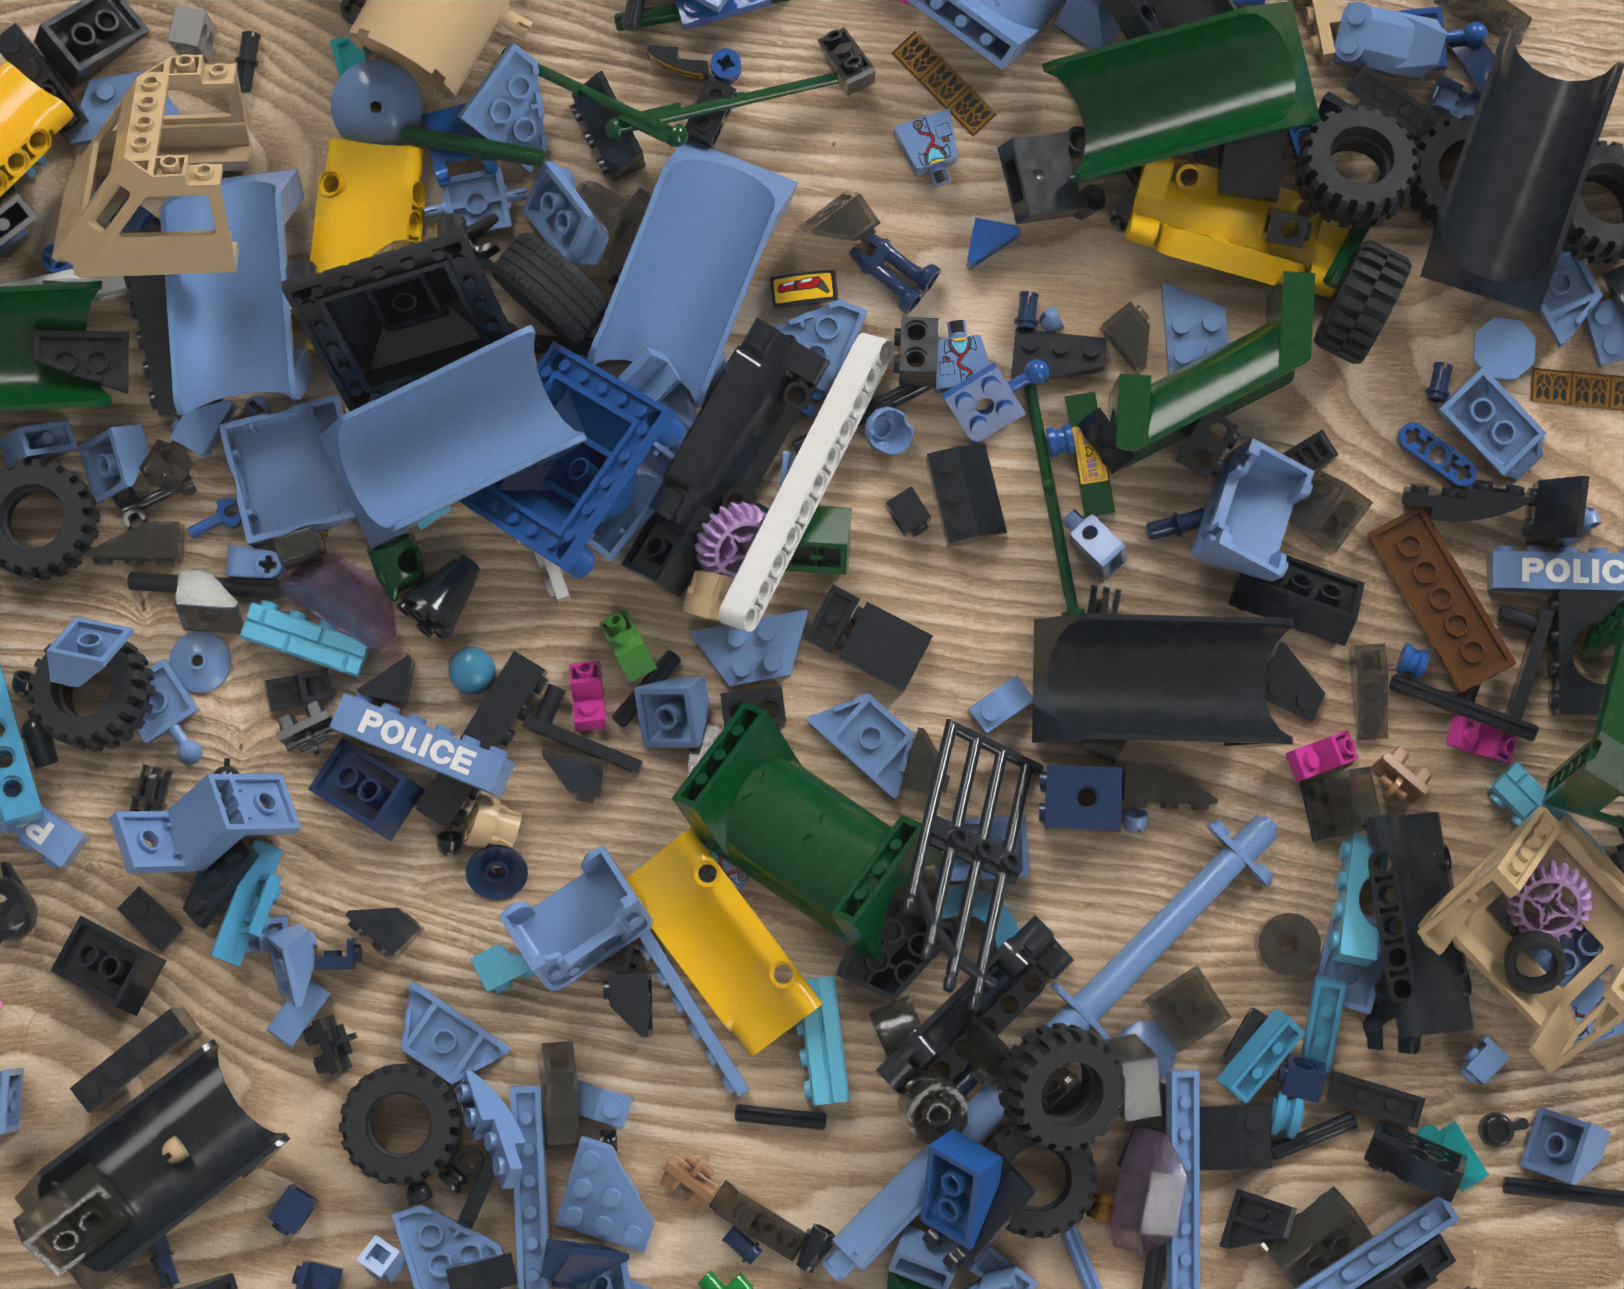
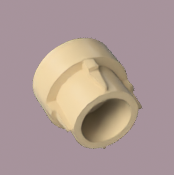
(706, 595)
(491, 824)

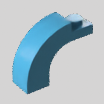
(1007, 926)

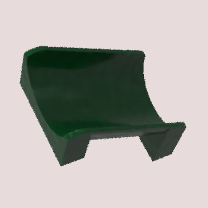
(1188, 88)
(47, 307)
(1222, 381)
(797, 831)

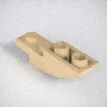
(1324, 17)

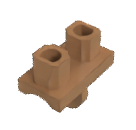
(1399, 779)
(693, 1175)

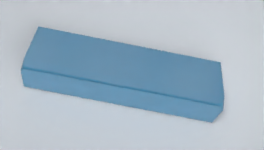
(1261, 1056)

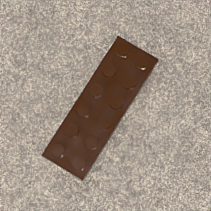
(1441, 599)

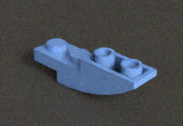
(493, 1122)

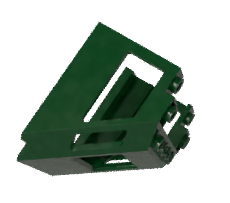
(1596, 770)

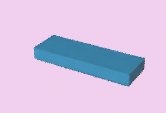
(1323, 1020)

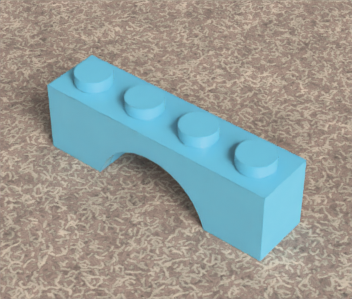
(1353, 936)
(499, 967)

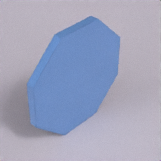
(1504, 348)

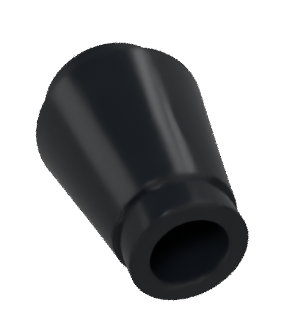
(815, 1247)

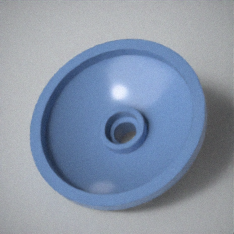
(375, 82)

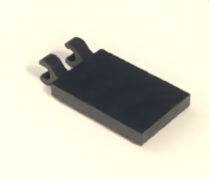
(1007, 1202)

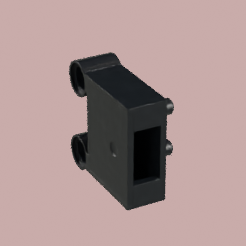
(1039, 177)

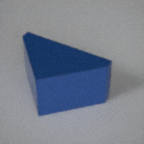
(989, 238)

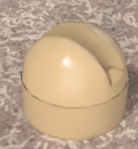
(176, 1149)

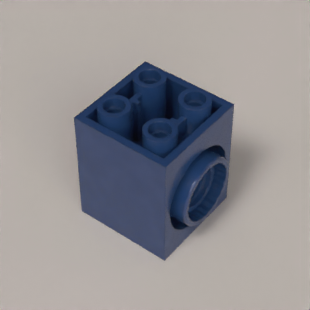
(1063, 787)

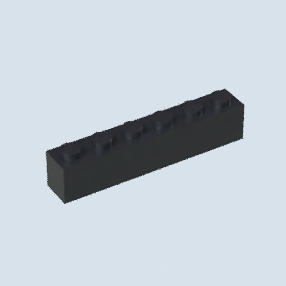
(151, 311)
(492, 726)

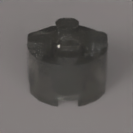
(1305, 942)
(894, 1023)
(924, 1094)

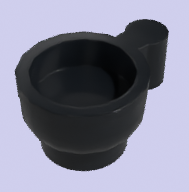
(1498, 1130)

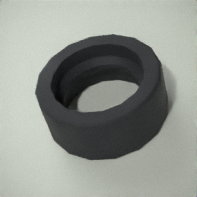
(1538, 984)

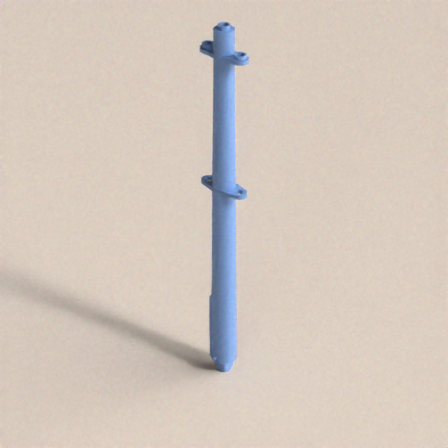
(903, 1196)

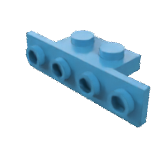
(249, 906)

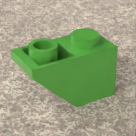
(627, 645)

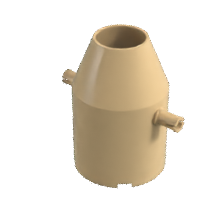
(433, 37)

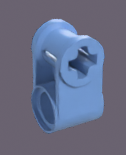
(251, 562)

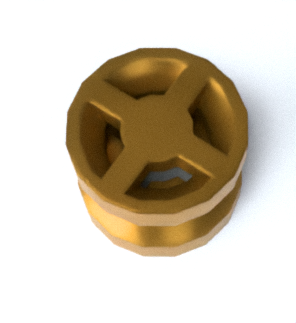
(1102, 1207)

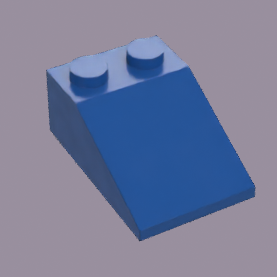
(959, 1186)

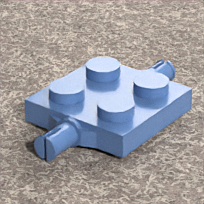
(478, 196)

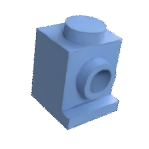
(1482, 1061)
(381, 1260)

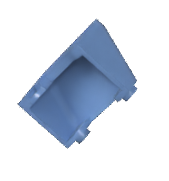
(1251, 511)
(578, 922)

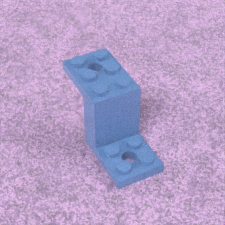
(205, 823)

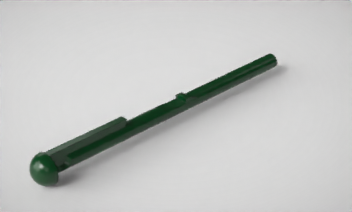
(674, 112)
(673, 136)
(1051, 501)

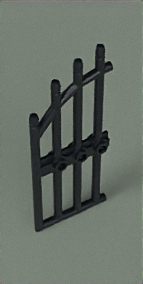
(972, 849)

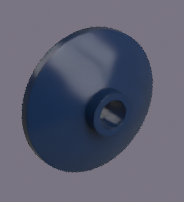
(496, 882)

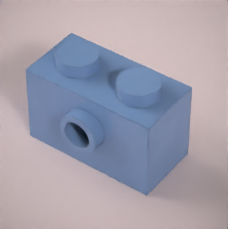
(913, 1251)

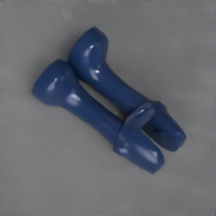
(921, 276)

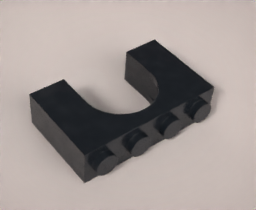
(1573, 611)
(109, 1079)

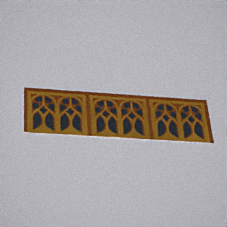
(944, 83)
(1577, 388)

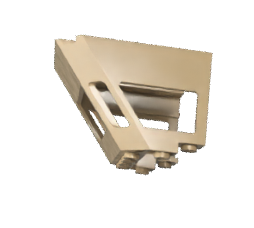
(156, 159)
(1485, 939)

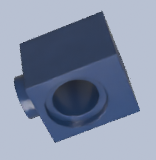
(1302, 1077)
(292, 1210)

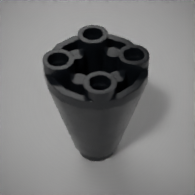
(441, 597)

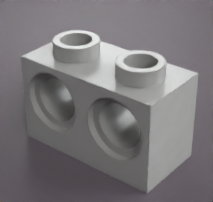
(192, 32)

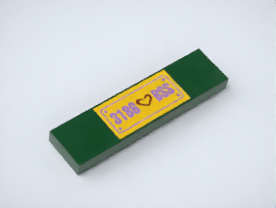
(1091, 472)

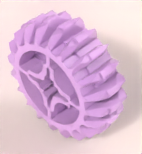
(716, 545)
(1569, 913)

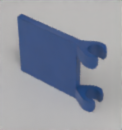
(447, 120)

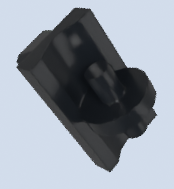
(308, 732)
(333, 1042)

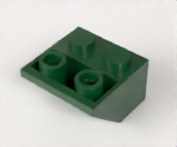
(824, 543)

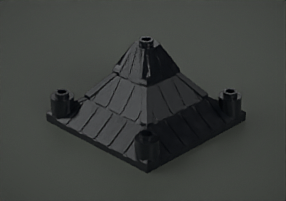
(397, 311)

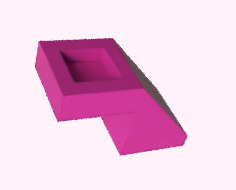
(587, 696)
(1481, 740)
(1322, 756)

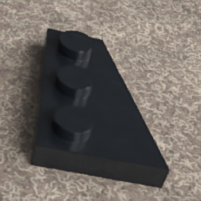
(1063, 353)
(87, 355)
(218, 882)

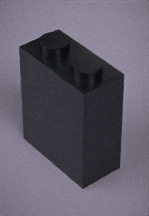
(883, 646)

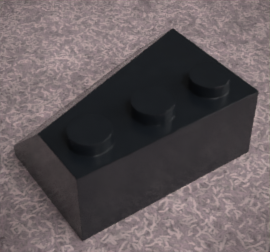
(901, 956)
(1416, 1160)

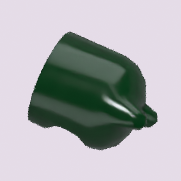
(397, 564)

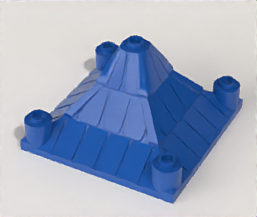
(565, 500)

